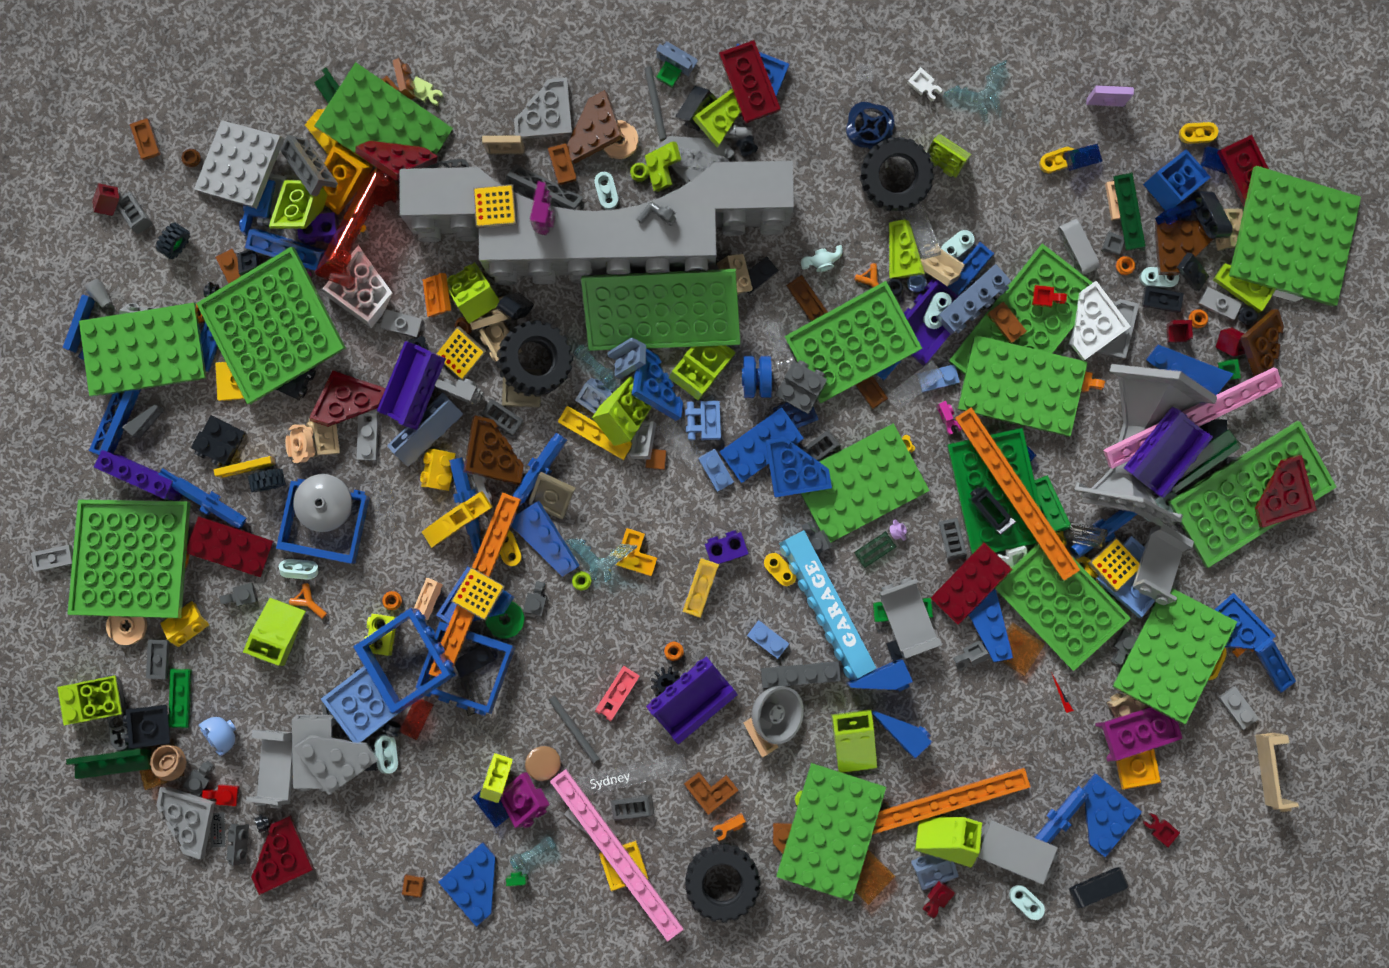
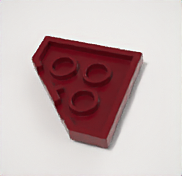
(393, 157)
(344, 399)
(1286, 493)
(281, 857)

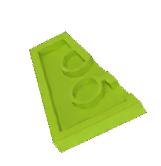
(718, 117)
(903, 251)
(1249, 293)

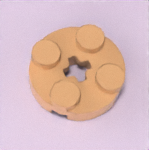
(628, 146)
(300, 443)
(120, 635)

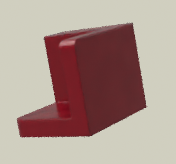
(105, 199)
(1179, 331)
(1230, 342)

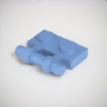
(709, 419)

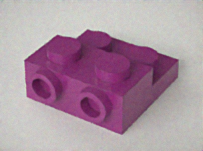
(541, 214)
(524, 801)

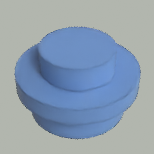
(916, 283)

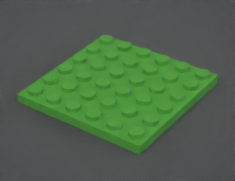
(1295, 236)
(271, 325)
(129, 558)

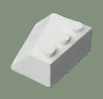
(367, 296)

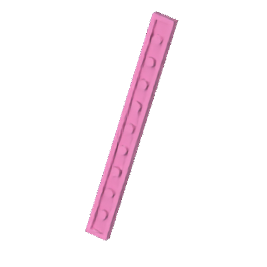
(1202, 412)
(616, 855)

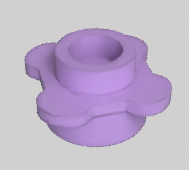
(898, 530)

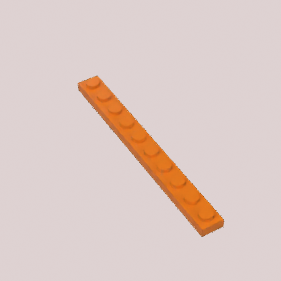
(1017, 494)
(484, 563)
(951, 800)

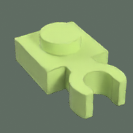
(424, 90)

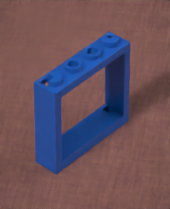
(287, 520)
(378, 675)
(461, 702)

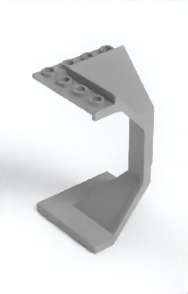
(1145, 401)

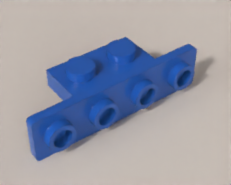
(262, 210)

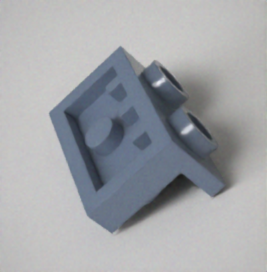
(676, 57)
(628, 357)
(593, 394)
(933, 869)

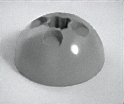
(777, 714)

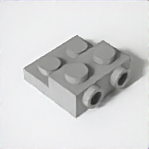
(463, 390)

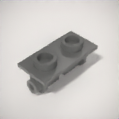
(238, 851)

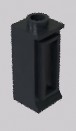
(979, 493)

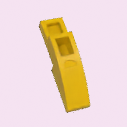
(456, 519)

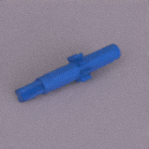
(539, 465)
(463, 494)
(208, 502)
(1111, 524)
(1059, 819)

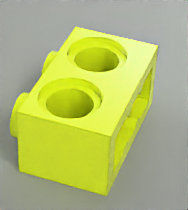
(387, 640)
(496, 778)

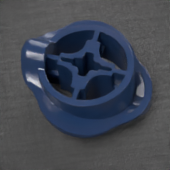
(860, 109)

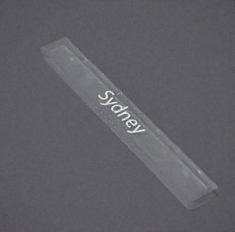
(623, 776)

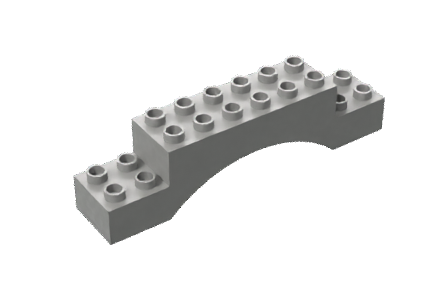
(607, 240)

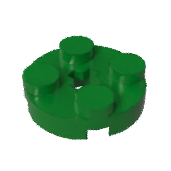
(511, 628)

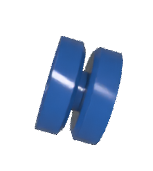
(757, 376)

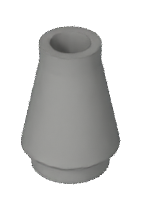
(98, 292)

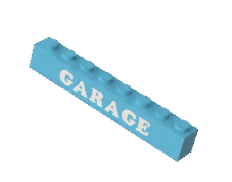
(827, 606)

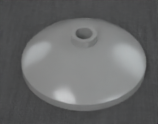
(335, 505)

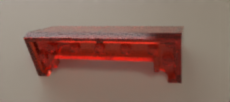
(375, 189)

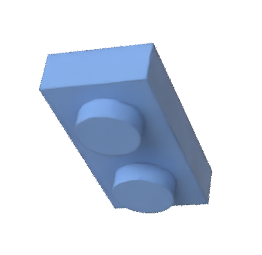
(950, 378)
(715, 470)
(768, 639)

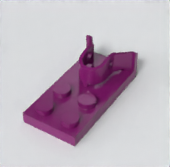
(1138, 733)

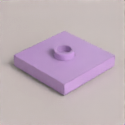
(1110, 96)

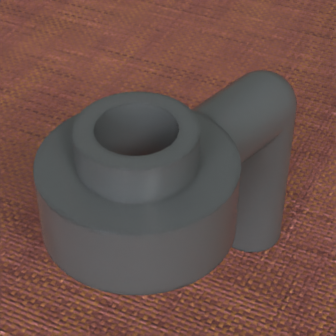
(665, 214)

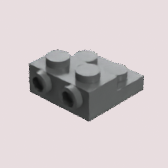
(801, 386)

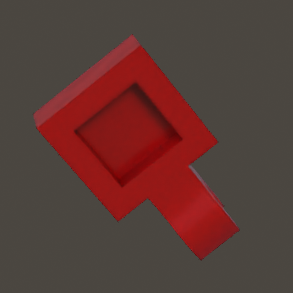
(1045, 296)
(225, 795)

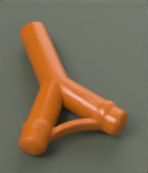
(872, 281)
(308, 601)

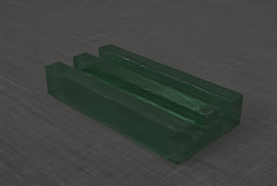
(888, 540)

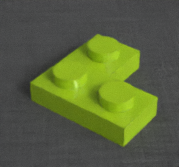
(658, 164)

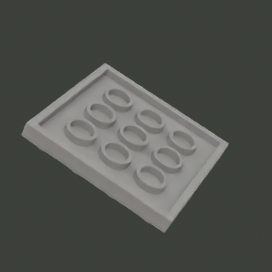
(239, 164)

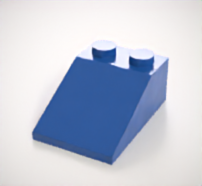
(1176, 180)
(890, 676)
(910, 737)

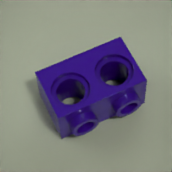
(319, 225)
(727, 553)

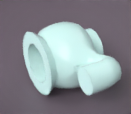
(822, 260)

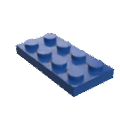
(749, 452)

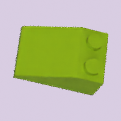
(296, 206)

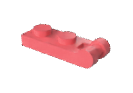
(617, 692)

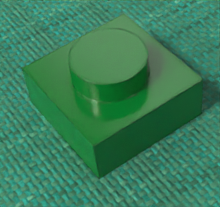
(669, 74)
(1231, 366)
(516, 878)

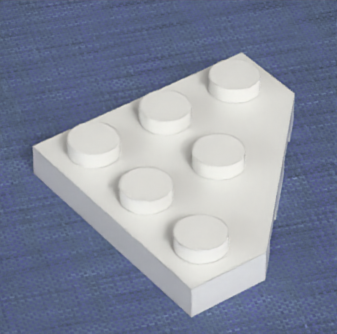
(1096, 321)

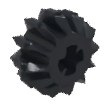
(669, 676)

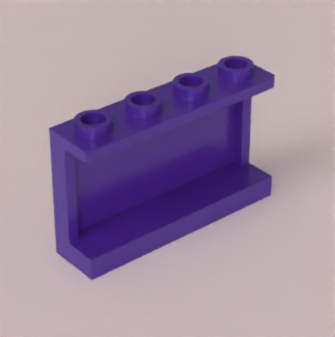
(928, 338)
(411, 385)
(1168, 452)
(137, 475)
(691, 700)

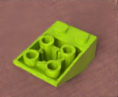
(948, 155)
(472, 292)
(621, 414)
(275, 632)
(89, 700)
(854, 740)
(950, 839)

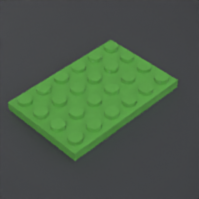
(375, 111)
(855, 340)
(142, 349)
(1022, 385)
(865, 483)
(1067, 614)
(1175, 656)
(831, 831)

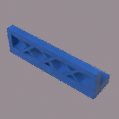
(274, 244)
(117, 421)

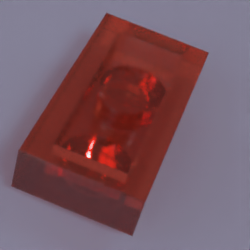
(416, 719)

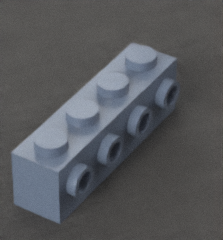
(973, 299)
(434, 423)

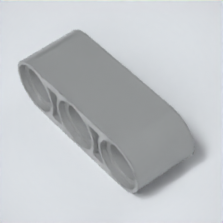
(1078, 247)

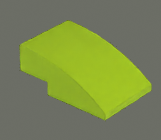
(701, 368)

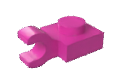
(946, 412)

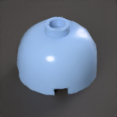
(219, 734)

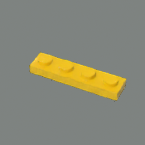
(591, 431)

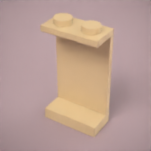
(1269, 772)

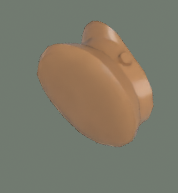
(168, 762)
(542, 763)

